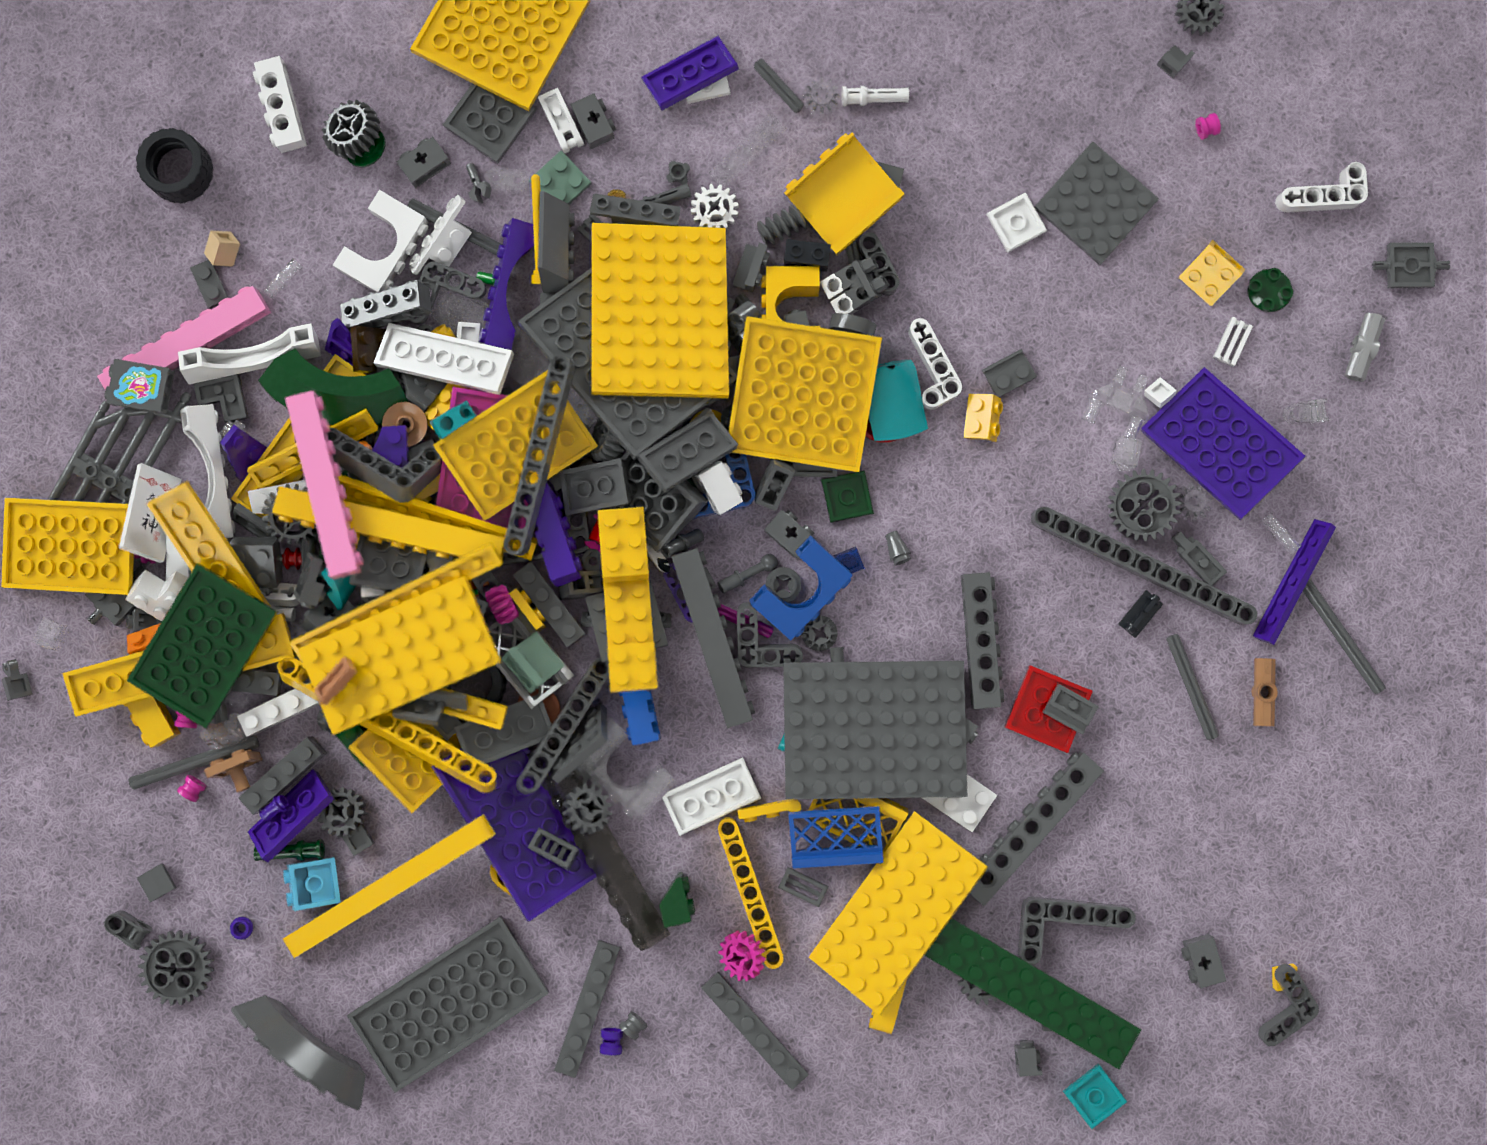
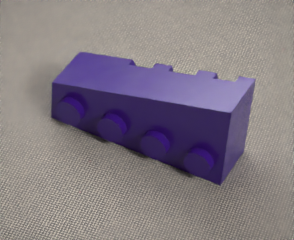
(554, 538)

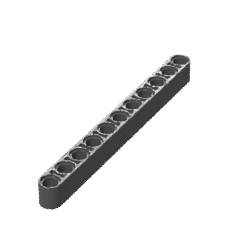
(1154, 566)

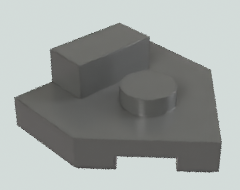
(421, 390)

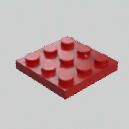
(1032, 698)

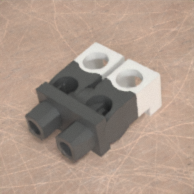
(854, 286)

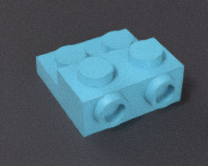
(312, 884)

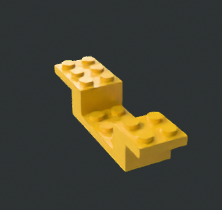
(627, 599)

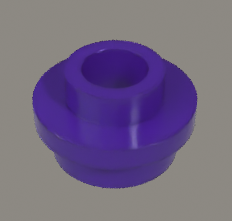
(236, 933)

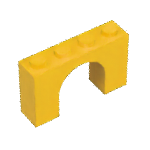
(787, 282)

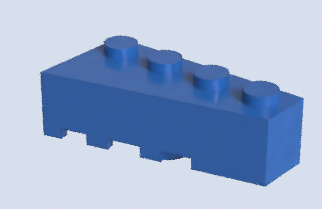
(641, 716)

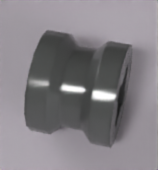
(633, 1025)

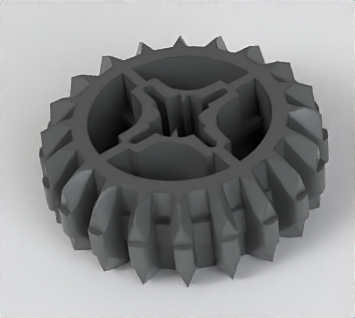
(351, 129)
(608, 445)
(285, 530)

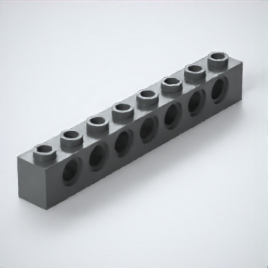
(1089, 773)

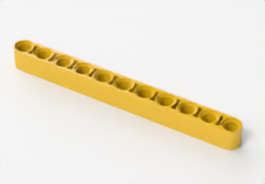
(401, 726)
(389, 886)

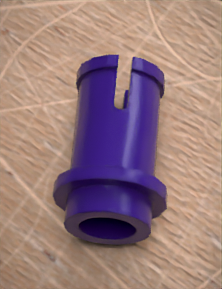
(278, 805)

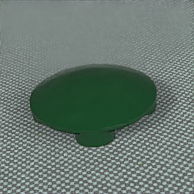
(1270, 290)

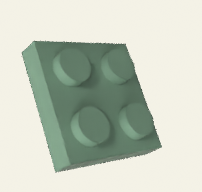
(562, 178)

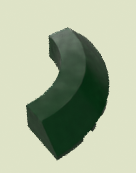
(341, 395)

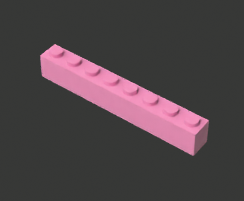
(205, 331)
(323, 484)

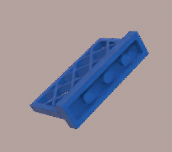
(836, 855)

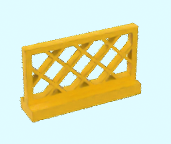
(887, 807)

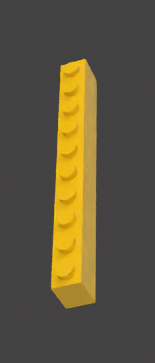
(390, 527)

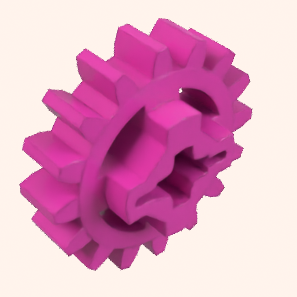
(742, 955)

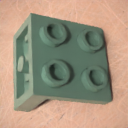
(532, 662)

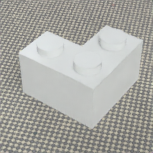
(718, 487)
(154, 594)

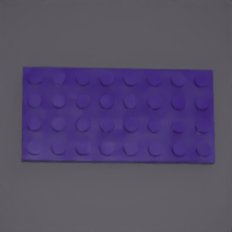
(515, 818)

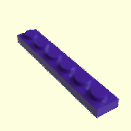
(1294, 581)

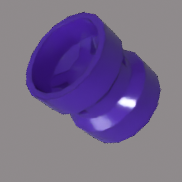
(611, 1041)

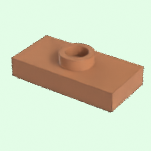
(335, 681)

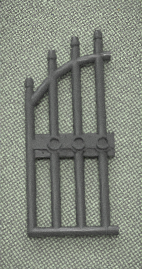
(99, 474)

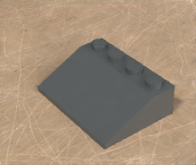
(663, 512)

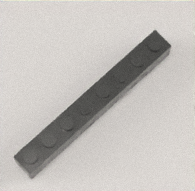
(712, 638)

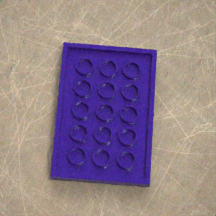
(1222, 443)

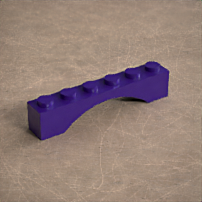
(517, 242)

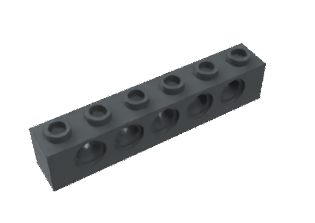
(985, 583)

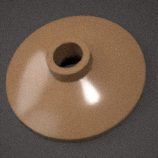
(407, 411)

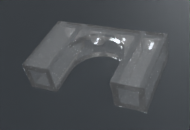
(636, 798)

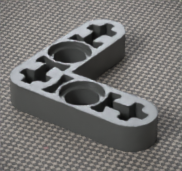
(436, 283)
(759, 650)
(1295, 1010)

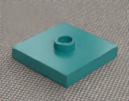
(1095, 1096)

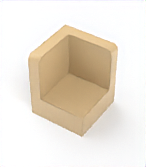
(221, 248)

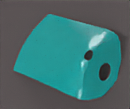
(896, 402)

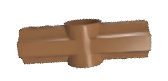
(1264, 707)

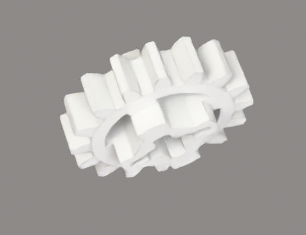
(706, 202)

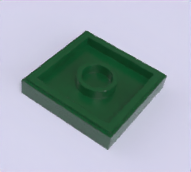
(847, 496)

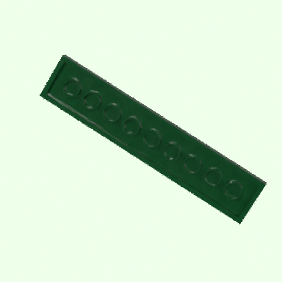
(1034, 993)

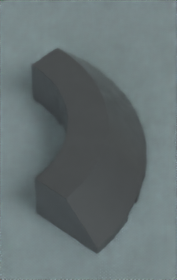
(302, 1051)

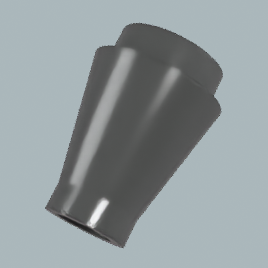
(897, 548)

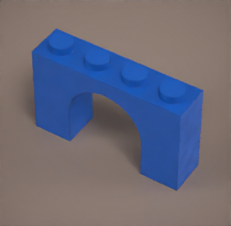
(791, 617)

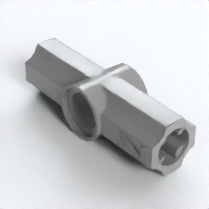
(1365, 347)

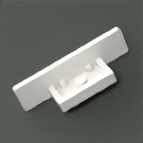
(444, 240)

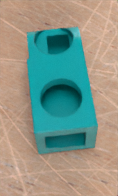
(452, 419)

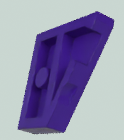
(339, 341)

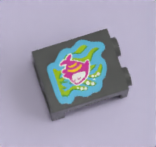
(139, 386)

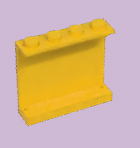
(843, 193)

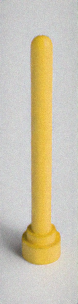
(535, 184)

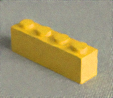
(153, 720)

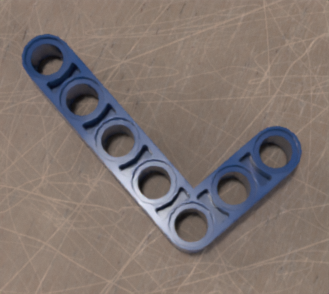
(745, 484)

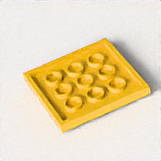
(398, 770)

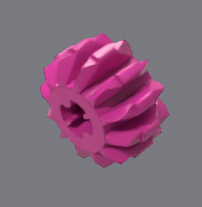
(501, 604)

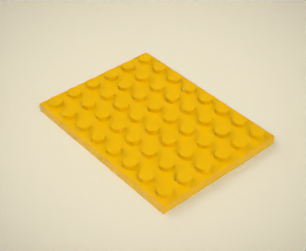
(659, 311)

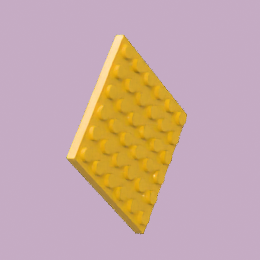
(500, 42)
(803, 393)

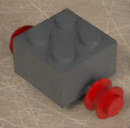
(264, 560)

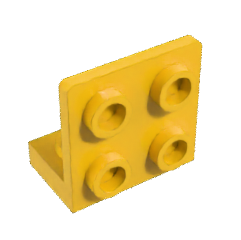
(1212, 273)

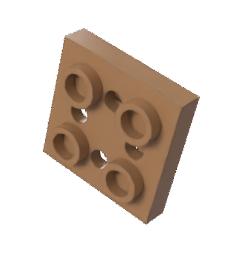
(234, 767)

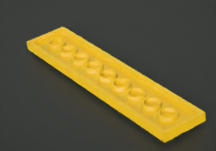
(106, 684)

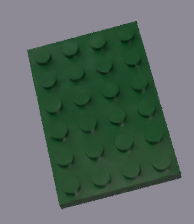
(202, 645)

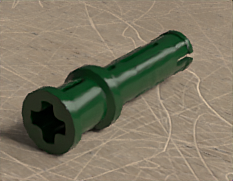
(301, 851)

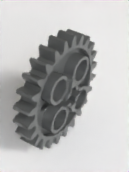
(1159, 519)
(175, 988)

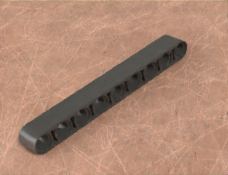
(537, 443)

